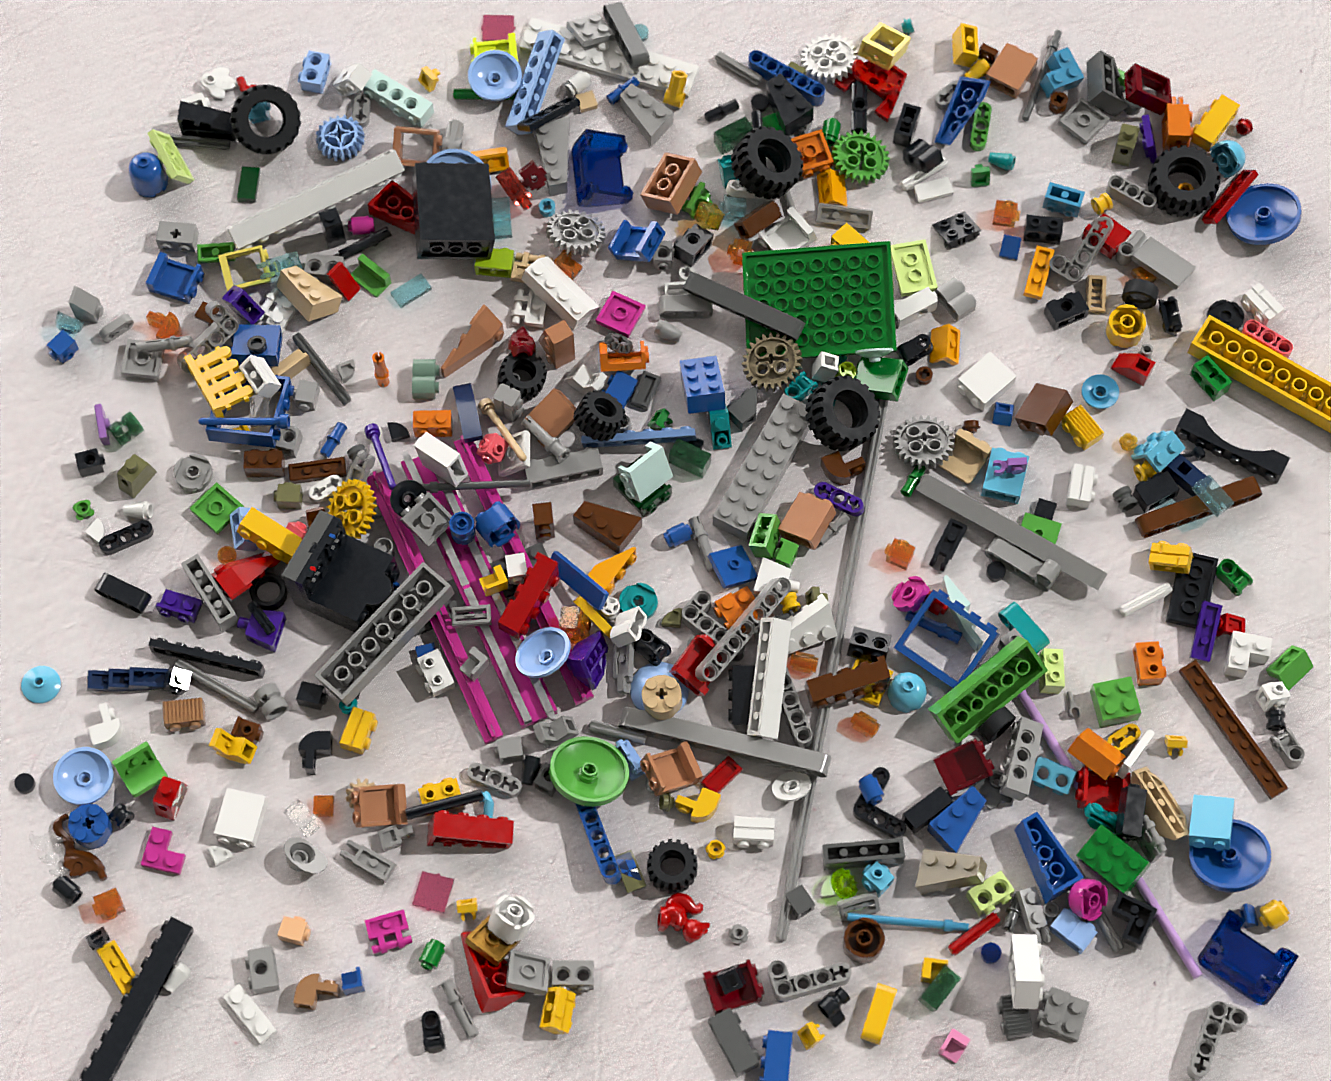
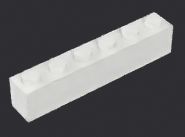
(769, 678)

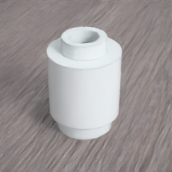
(578, 83)

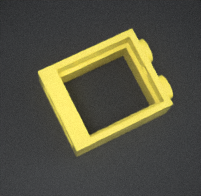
(886, 57)
(223, 258)

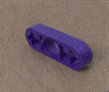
(843, 506)

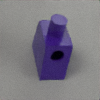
(239, 300)
(256, 634)

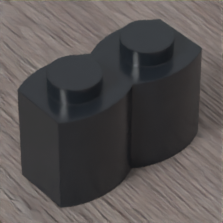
(922, 156)

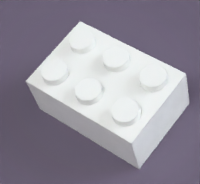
(1025, 971)

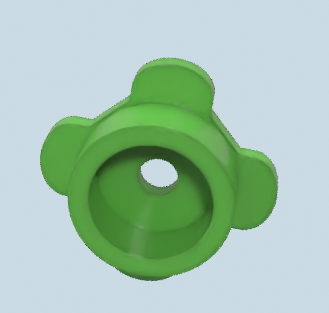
(83, 504)

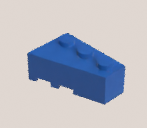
(957, 820)

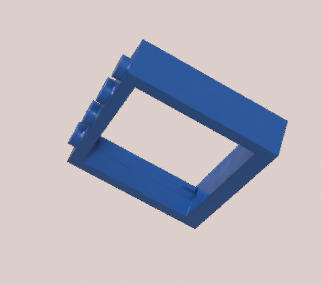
(218, 434)
(959, 608)

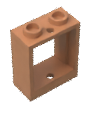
(398, 142)

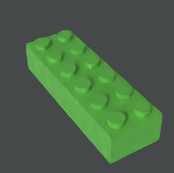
(988, 689)

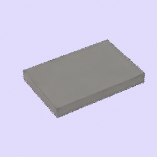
(1163, 263)

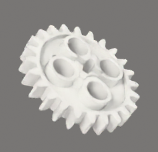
(829, 58)

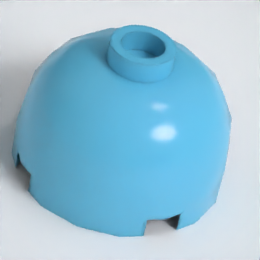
(1229, 157)
(907, 692)

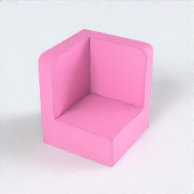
(954, 1046)

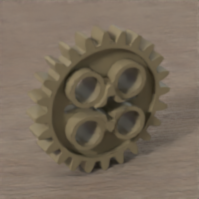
(772, 377)

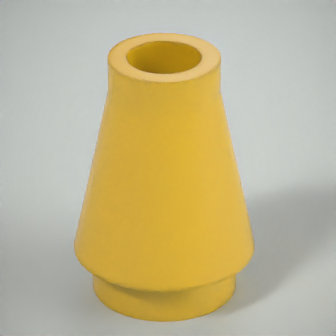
(978, 70)

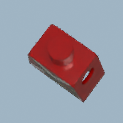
(169, 795)

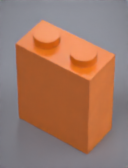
(1097, 754)

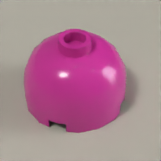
(1088, 898)

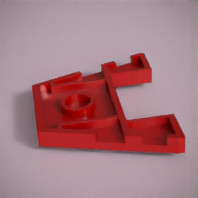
(894, 76)

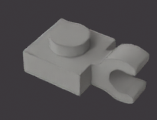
(392, 837)

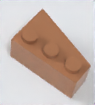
(558, 344)

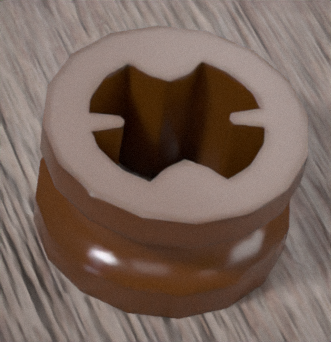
(928, 378)

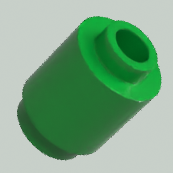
(831, 130)
(432, 954)

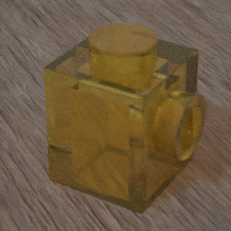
(709, 215)

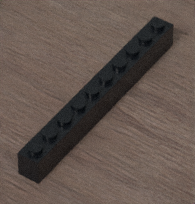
(139, 1001)

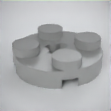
(196, 482)

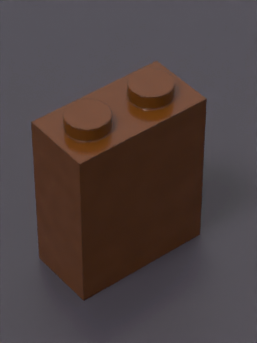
(1043, 409)

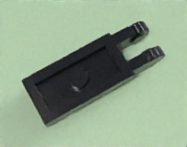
(949, 542)

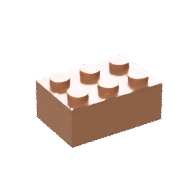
(671, 183)

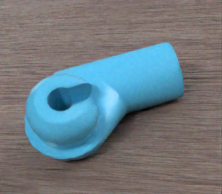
(488, 804)

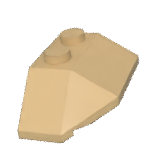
(1161, 805)

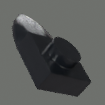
(98, 938)

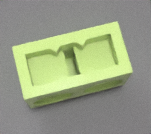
(1053, 680)
(988, 891)

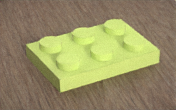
(170, 156)
(913, 267)

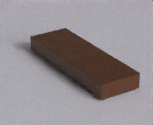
(317, 470)

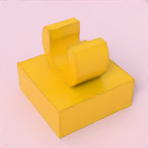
(429, 78)
(1174, 741)
(467, 905)
(809, 1035)

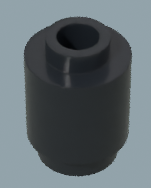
(67, 889)

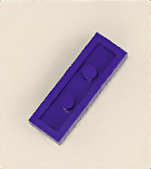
(1206, 631)

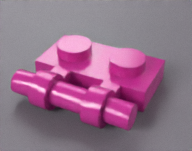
(385, 926)

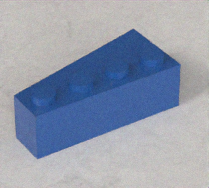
(1046, 857)

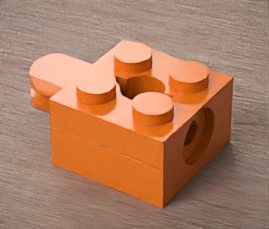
(1176, 125)

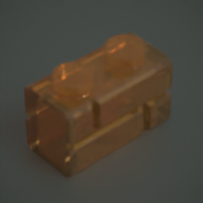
(574, 623)

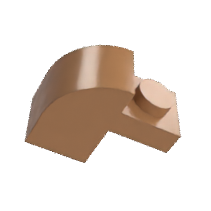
(309, 989)

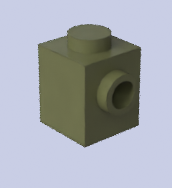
(289, 496)

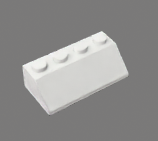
(559, 292)

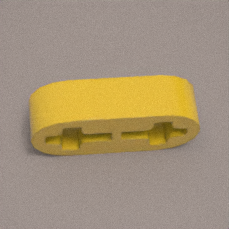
(1120, 734)

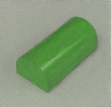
(209, 252)

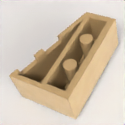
(308, 294)

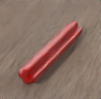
(974, 933)

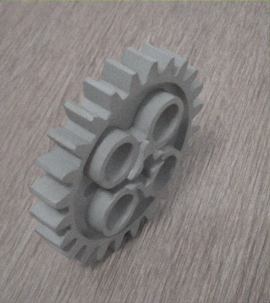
(575, 232)
(924, 442)

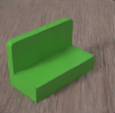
(371, 276)
(1291, 666)

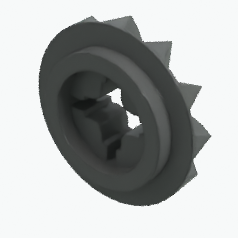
(618, 343)

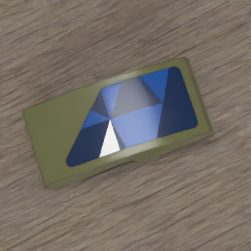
(630, 871)

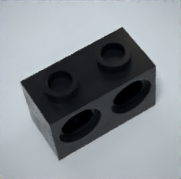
(1043, 229)
(868, 644)

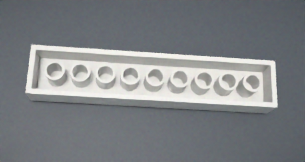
(316, 198)

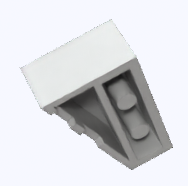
(646, 112)

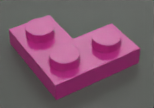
(157, 854)

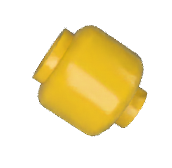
(1274, 914)

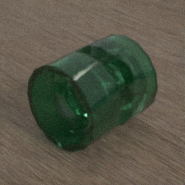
(132, 426)

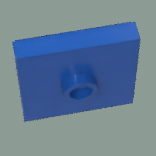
(732, 566)

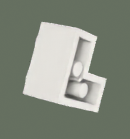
(1245, 648)

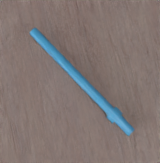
(947, 925)

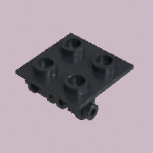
(956, 229)

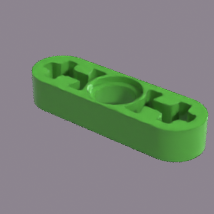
(983, 133)

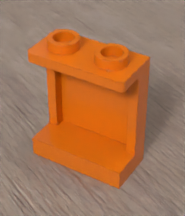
(617, 361)

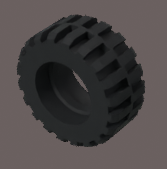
(287, 107)
(779, 151)
(1185, 161)
(858, 401)

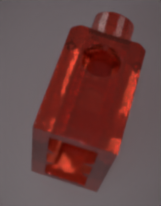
(511, 184)

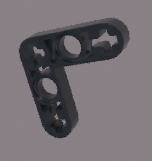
(877, 811)

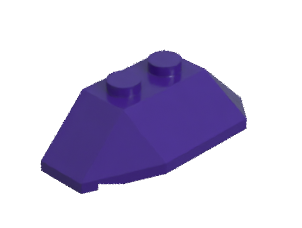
(589, 660)

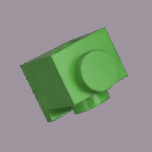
(786, 553)

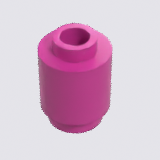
(361, 225)

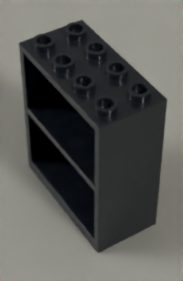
(452, 211)

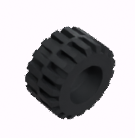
(529, 364)
(599, 415)
(672, 850)

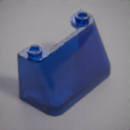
(599, 169)
(1244, 961)

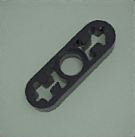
(123, 545)

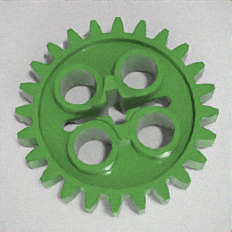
(847, 153)

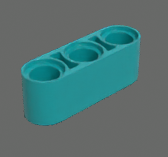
(1015, 617)

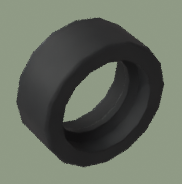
(1140, 293)
(274, 604)
(996, 724)

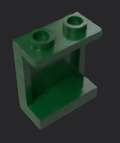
(651, 502)

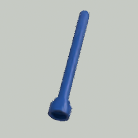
(281, 421)

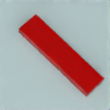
(1229, 196)

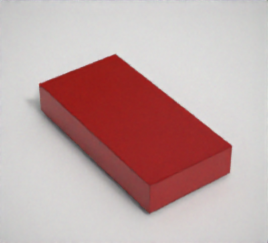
(343, 281)
(722, 775)

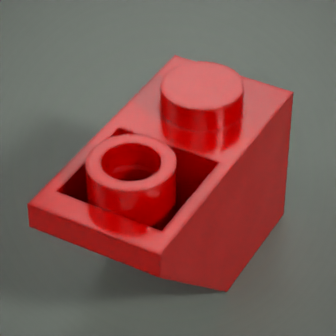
(1134, 367)

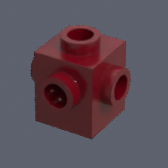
(528, 171)

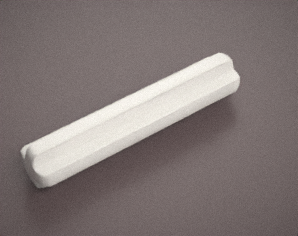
(920, 176)
(1146, 599)

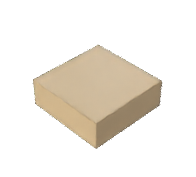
(587, 101)

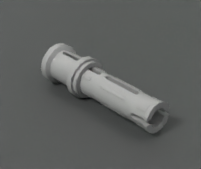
(551, 443)

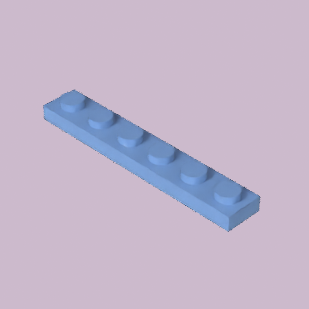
(630, 437)

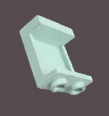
(646, 473)

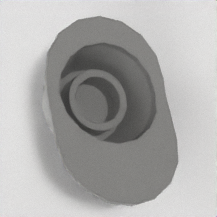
(304, 856)

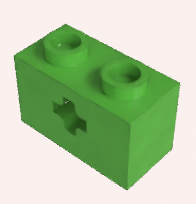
(765, 536)

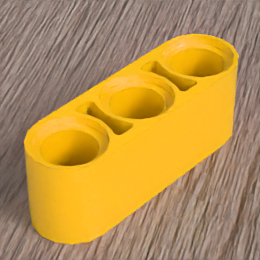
(878, 1013)

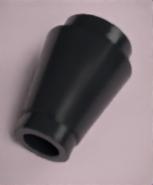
(530, 768)

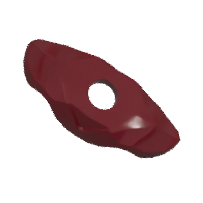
(521, 342)

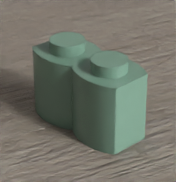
(424, 379)

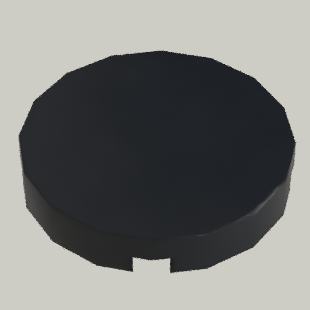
(1228, 313)

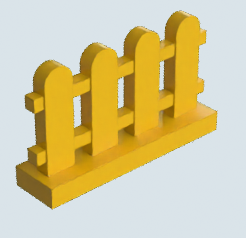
(219, 388)

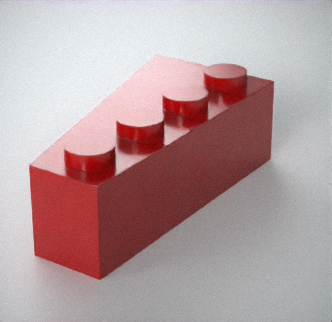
(530, 596)

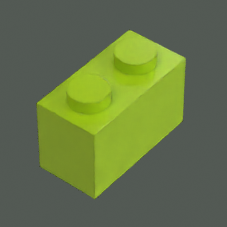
(498, 266)

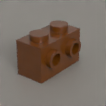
(264, 463)

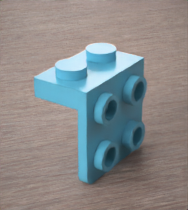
(1159, 449)

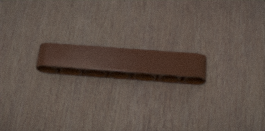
(1194, 508)

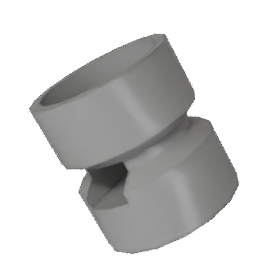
(272, 703)

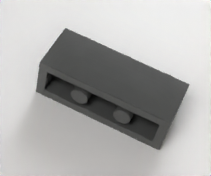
(734, 1042)

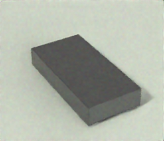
(645, 390)

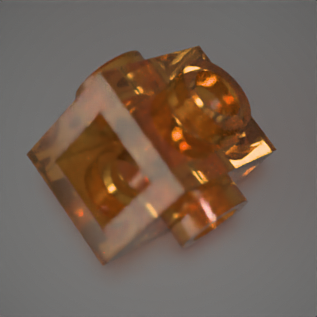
(733, 249)

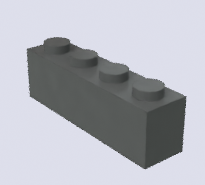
(862, 853)

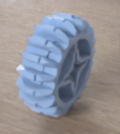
(329, 135)

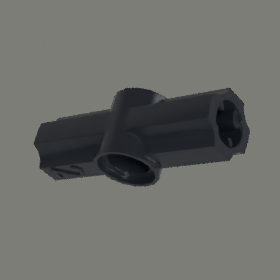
(859, 99)

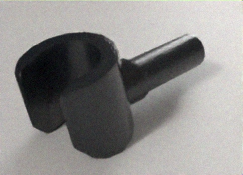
(1198, 452)

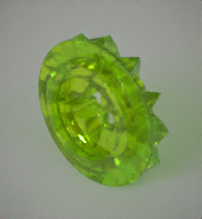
(837, 882)

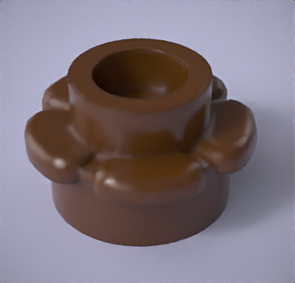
(971, 426)

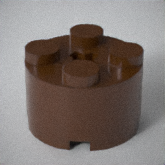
(867, 951)

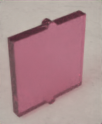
(497, 27)
(433, 892)

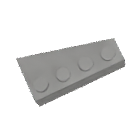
(554, 153)

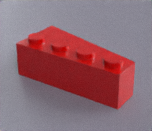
(394, 206)
(470, 830)

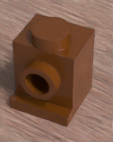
(240, 726)

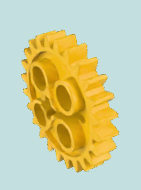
(348, 497)

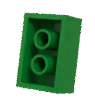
(1113, 860)

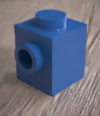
(62, 347)

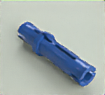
(940, 629)

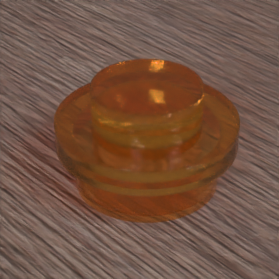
(226, 554)

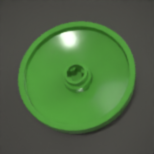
(589, 771)

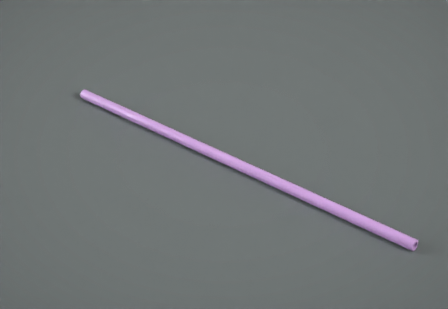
(1141, 884)

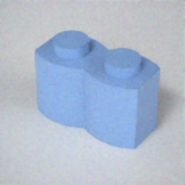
(1073, 930)

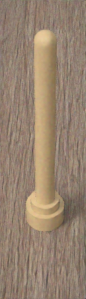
(487, 407)

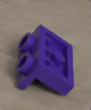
(180, 606)

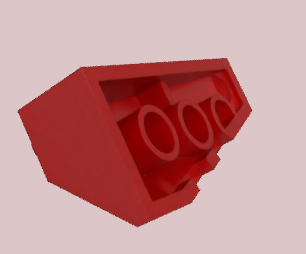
(489, 981)

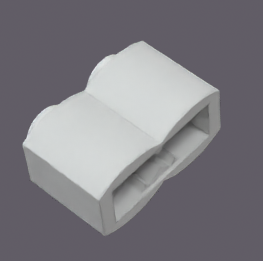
(628, 627)

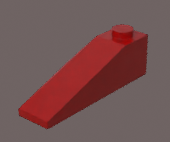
(237, 575)

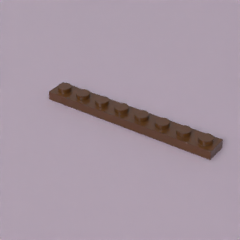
(1233, 730)

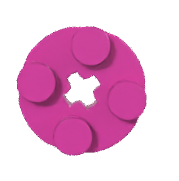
(910, 594)

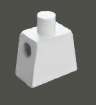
(771, 570)

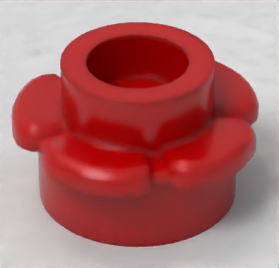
(1244, 126)

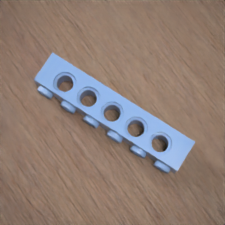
(535, 78)

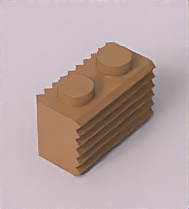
(184, 713)

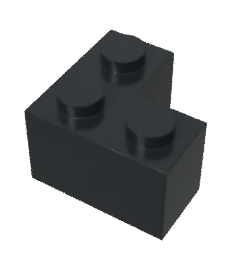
(1140, 919)

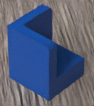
(353, 982)

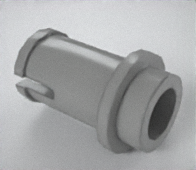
(1146, 350)

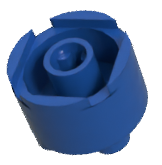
(497, 524)
(81, 819)

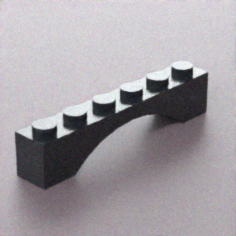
(1264, 463)

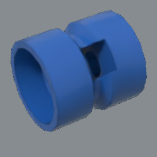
(462, 528)

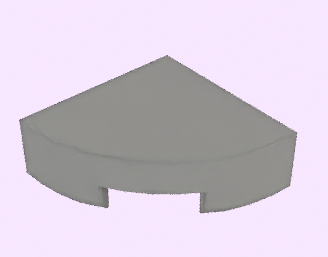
(346, 370)

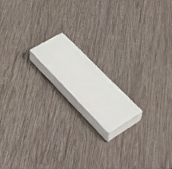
(1135, 754)

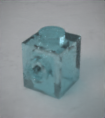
(733, 207)

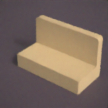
(292, 364)

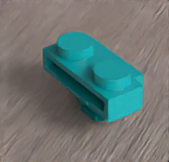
(1098, 816)

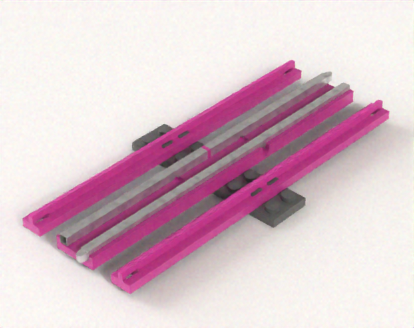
(467, 565)

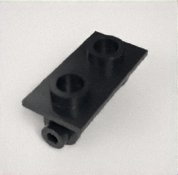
(1171, 322)

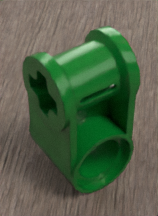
(1233, 578)

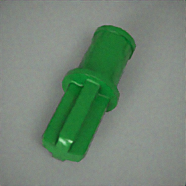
(912, 481)

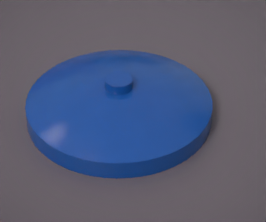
(1265, 214)
(1234, 868)

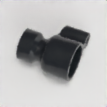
(831, 1007)

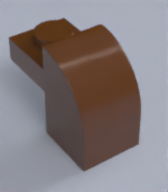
(838, 471)

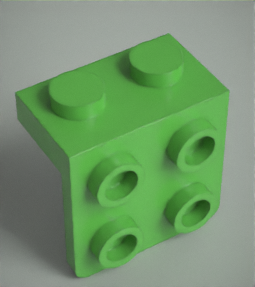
(139, 769)

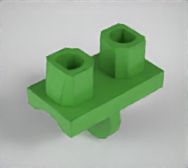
(698, 194)

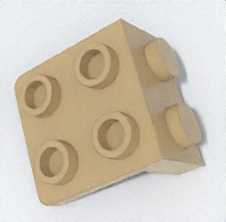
(967, 457)

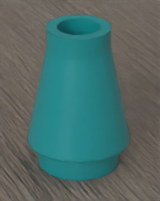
(1003, 160)

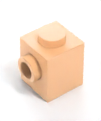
(294, 930)

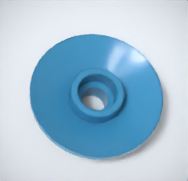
(1100, 384)

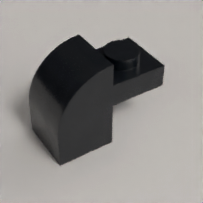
(312, 745)

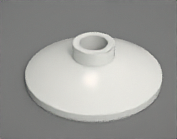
(791, 786)

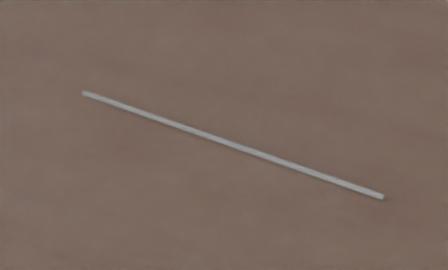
(832, 667)

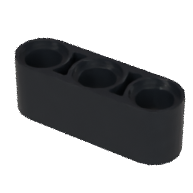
(123, 593)

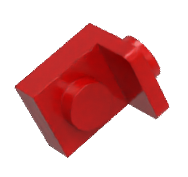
(1230, 623)

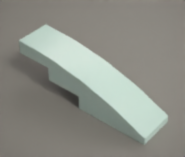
(963, 624)

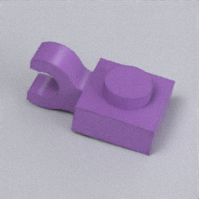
(1012, 465)

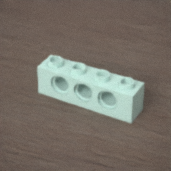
(422, 108)

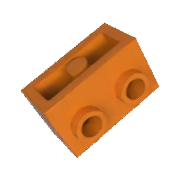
(435, 422)
(1148, 663)

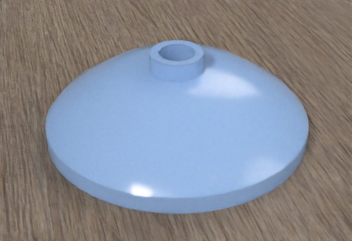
(491, 66)
(543, 652)
(649, 671)
(81, 764)

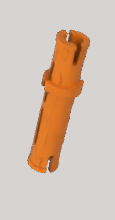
(381, 371)

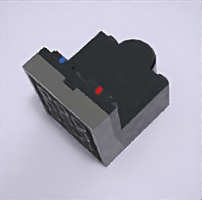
(339, 574)

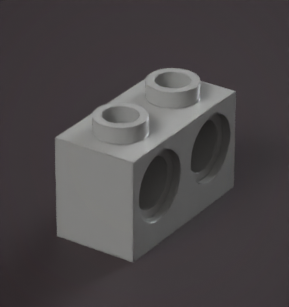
(324, 264)
(573, 969)

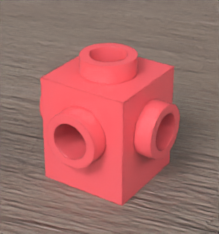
(492, 448)

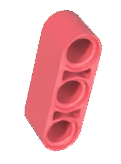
(1262, 332)

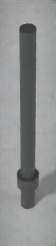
(1052, 47)
(434, 487)

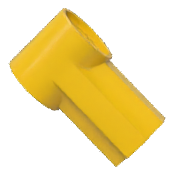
(675, 92)

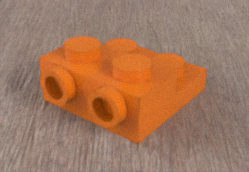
(814, 152)
(733, 605)

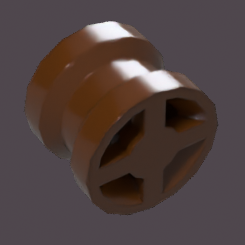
(1056, 107)

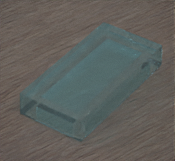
(411, 290)

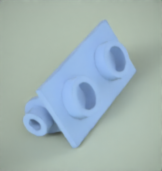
(631, 757)

